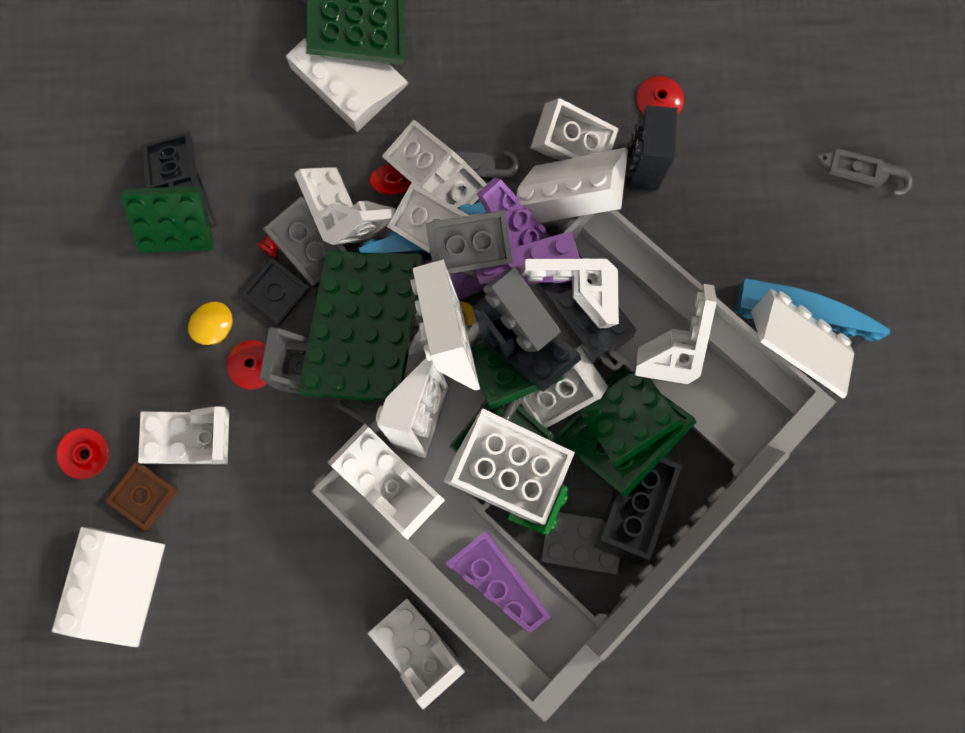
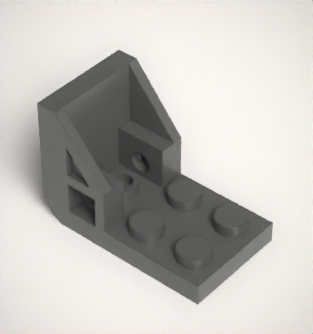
(284, 360)

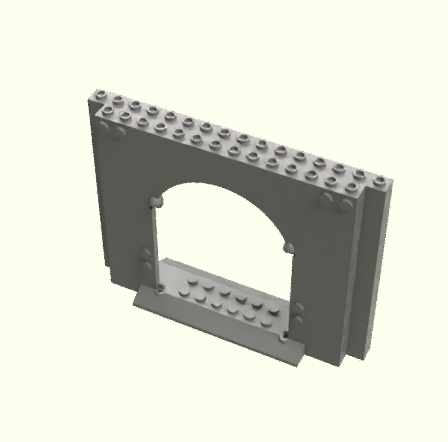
(744, 405)

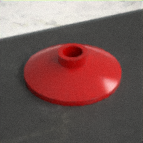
(651, 87)
(389, 180)
(236, 364)
(71, 450)

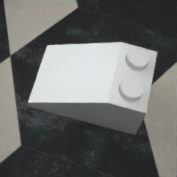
(571, 132)
(578, 389)

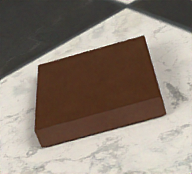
(141, 496)

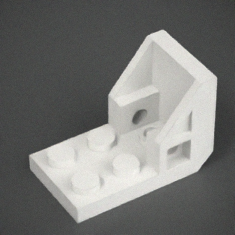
(434, 166)
(417, 209)
(333, 211)
(596, 299)
(670, 359)
(184, 437)
(386, 481)
(417, 652)

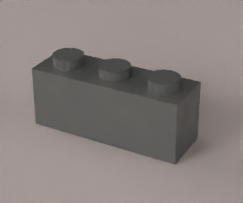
(521, 310)

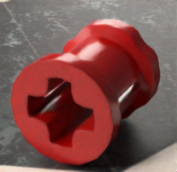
(268, 246)

